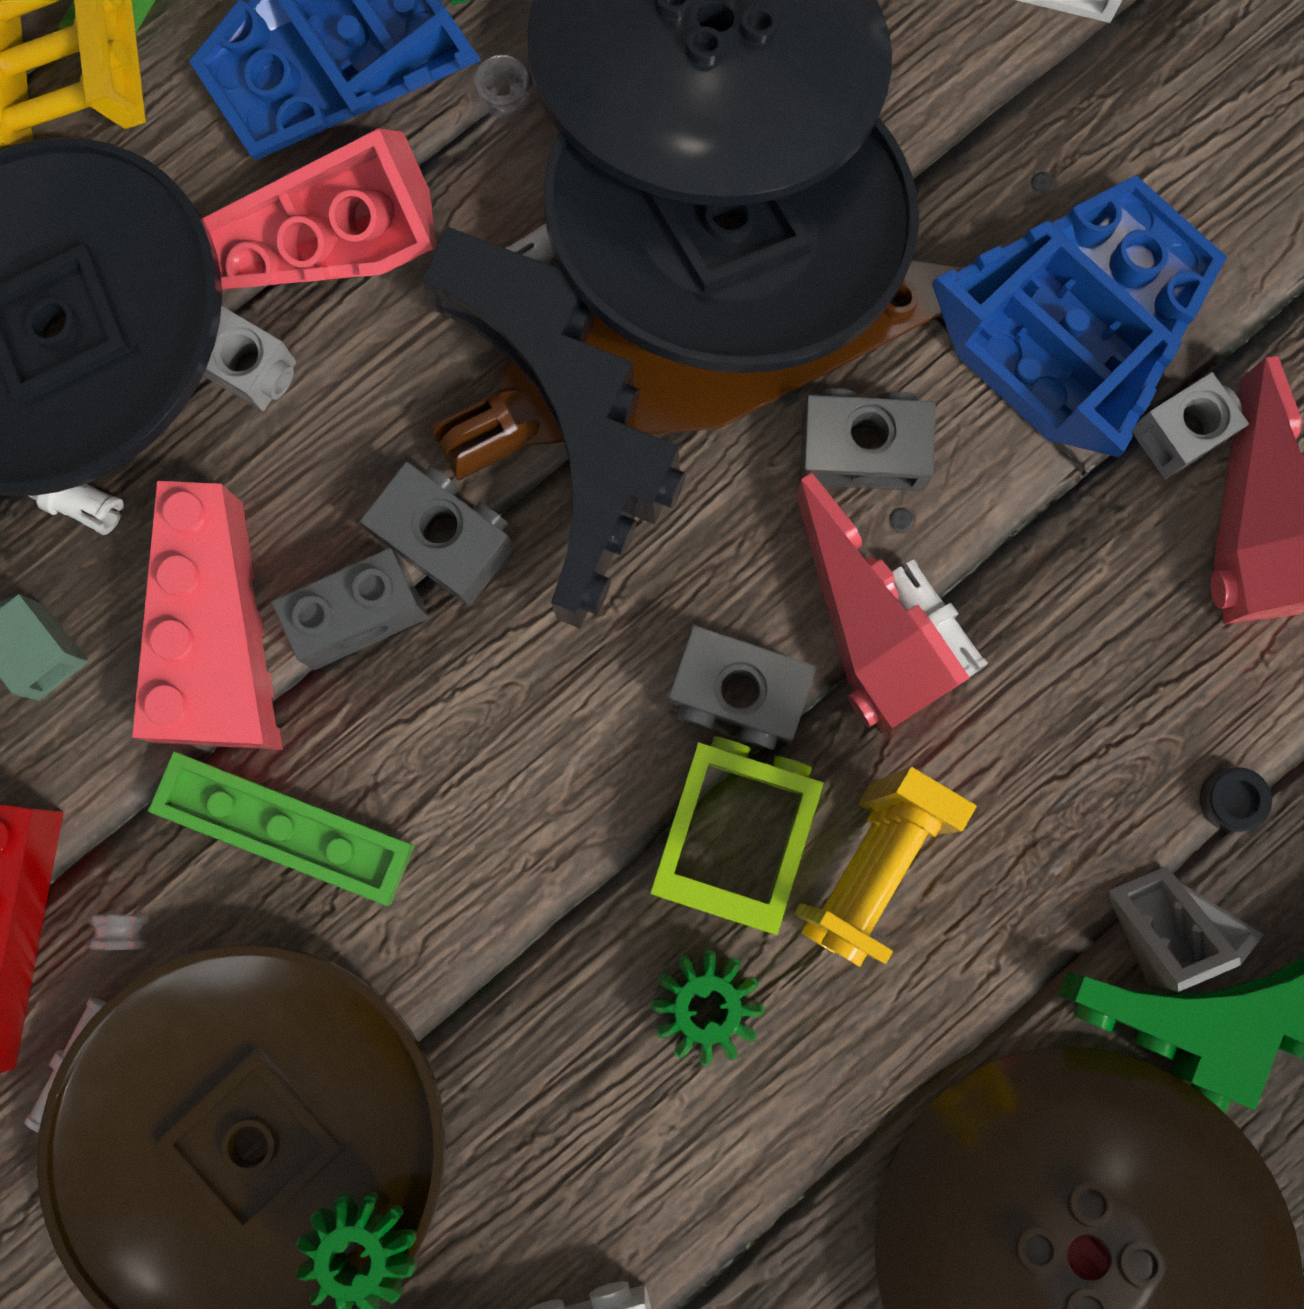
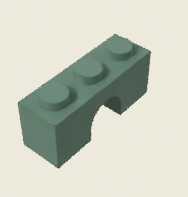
(34, 649)

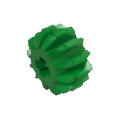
(712, 1029)
(331, 1265)

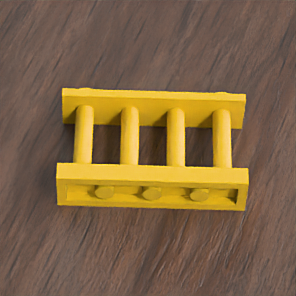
(109, 66)
(902, 815)

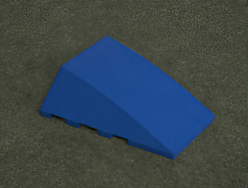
(314, 63)
(1083, 313)

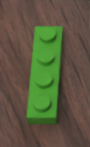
(282, 828)

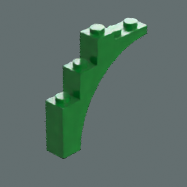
(1221, 1035)

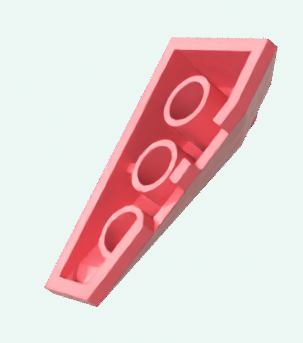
(332, 219)
(1262, 506)
(887, 652)

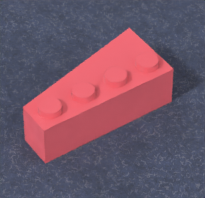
(202, 632)

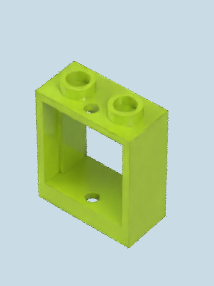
(783, 774)

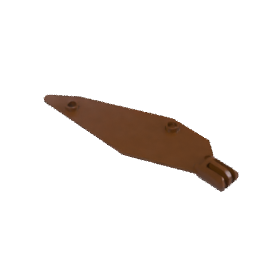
(671, 393)

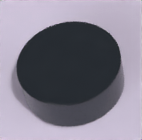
(1235, 799)

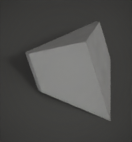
(1179, 932)

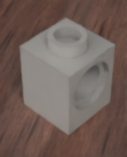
(266, 378)
(1172, 443)

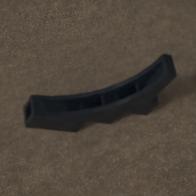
(541, 327)

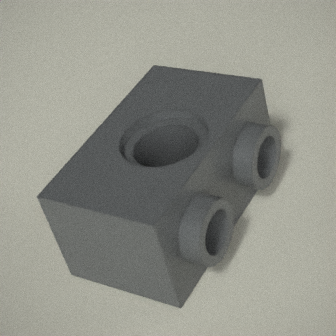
(897, 417)
(409, 508)
(350, 609)
(778, 679)

